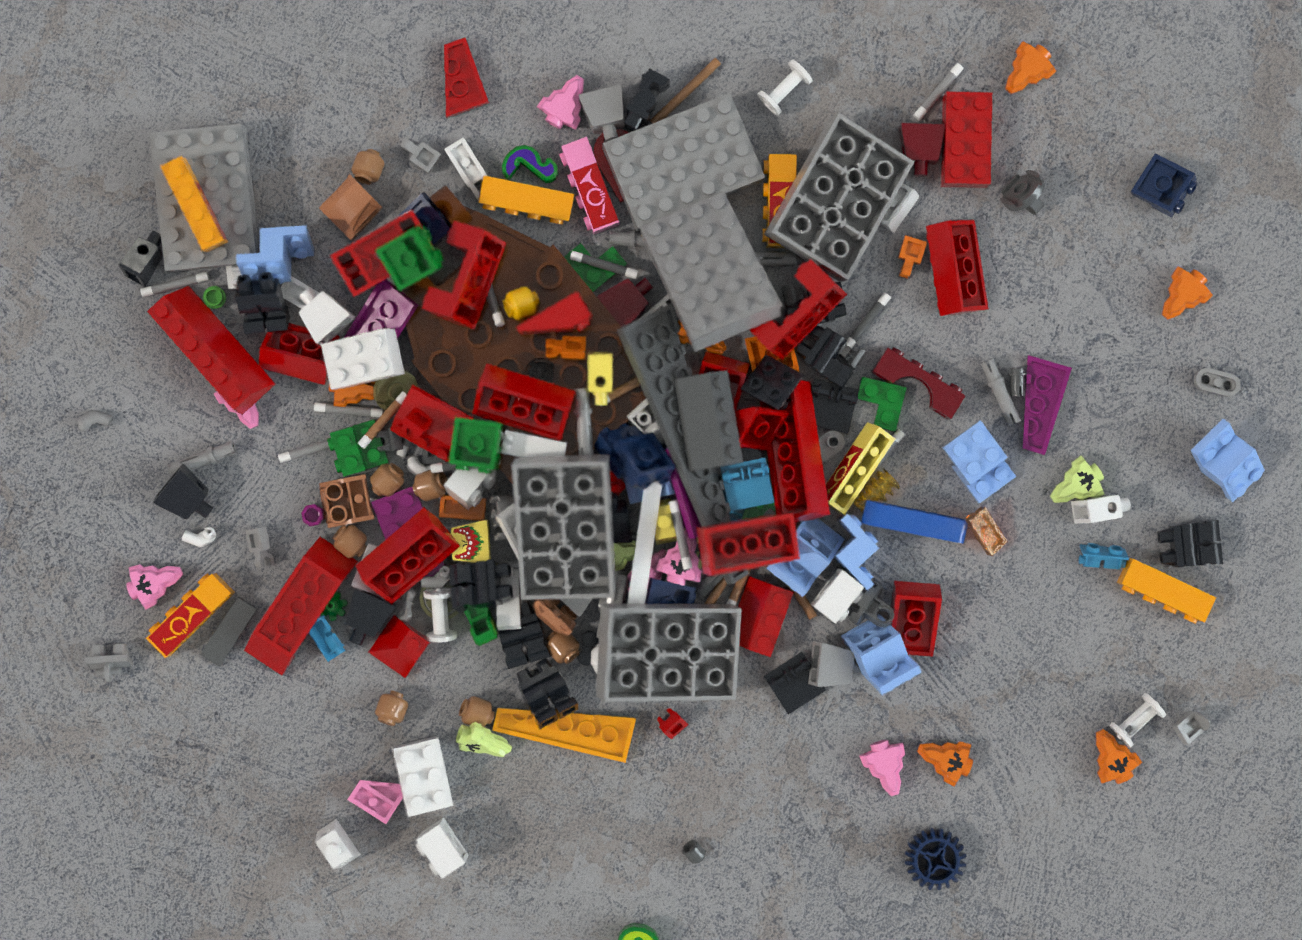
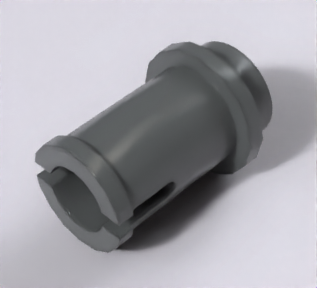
(1017, 382)

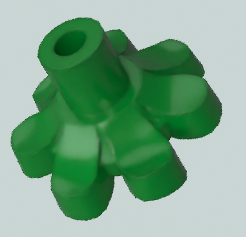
(337, 608)

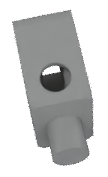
(604, 111)
(831, 665)

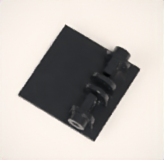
(772, 382)
(833, 406)
(791, 683)

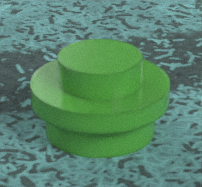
(214, 297)

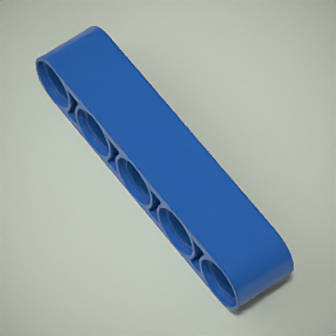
(914, 521)

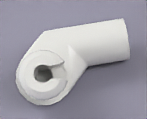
(415, 467)
(201, 539)

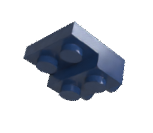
(1165, 185)
(429, 218)
(605, 443)
(644, 460)
(669, 593)

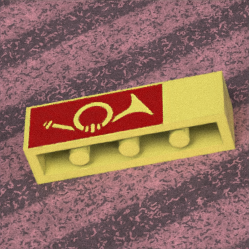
(857, 467)

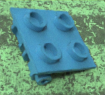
(747, 484)

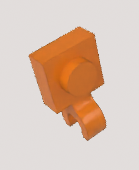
(912, 253)
(569, 347)

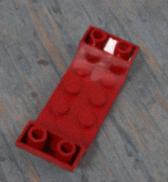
(299, 605)

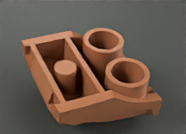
(351, 208)
(346, 501)
(557, 619)

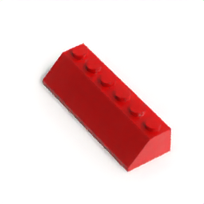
(211, 348)
(797, 460)

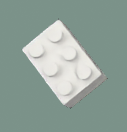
(362, 359)
(422, 776)

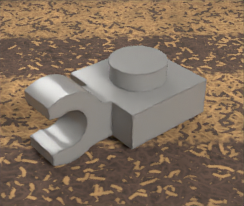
(422, 155)
(259, 544)

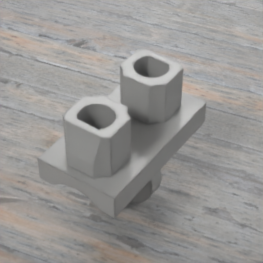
(111, 664)

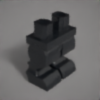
(644, 101)
(257, 298)
(1184, 546)
(484, 587)
(532, 635)
(543, 686)

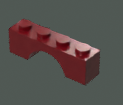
(943, 397)

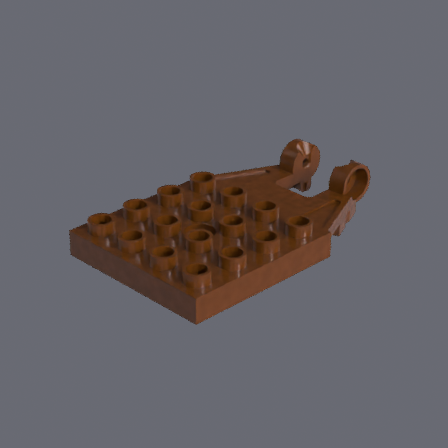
(456, 356)

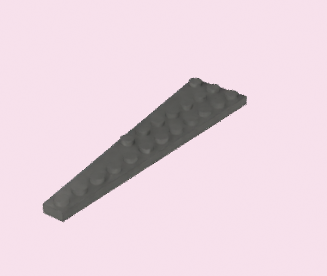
(657, 361)

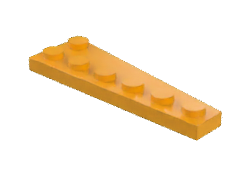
(585, 733)

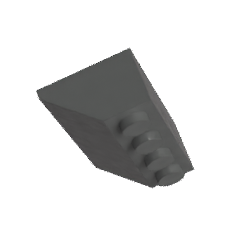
(708, 421)

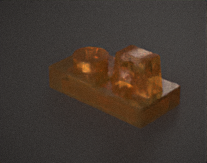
(986, 531)

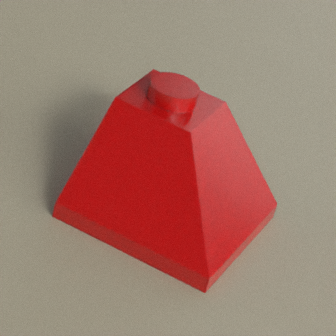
(399, 646)

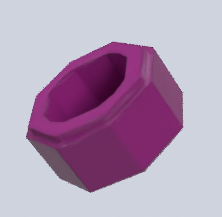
(312, 515)

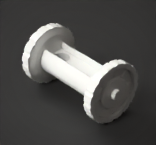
(798, 74)
(440, 615)
(1138, 719)

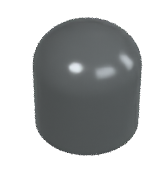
(695, 855)

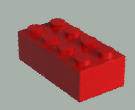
(966, 139)
(748, 543)

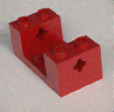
(358, 260)
(474, 280)
(824, 298)

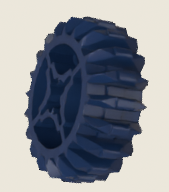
(952, 869)

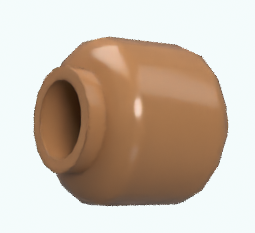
(367, 166)
(387, 479)
(429, 485)
(350, 541)
(562, 647)
(391, 708)
(476, 710)

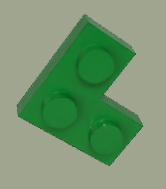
(591, 275)
(889, 401)

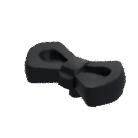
(589, 640)

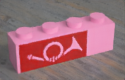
(590, 186)

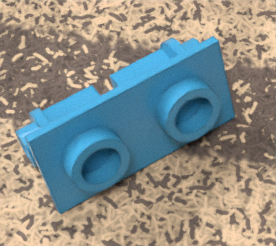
(1113, 556)
(326, 640)

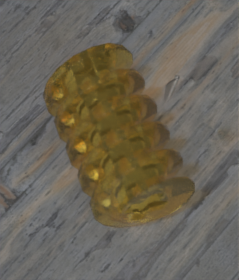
(877, 490)

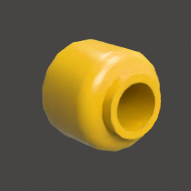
(521, 303)

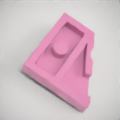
(377, 798)

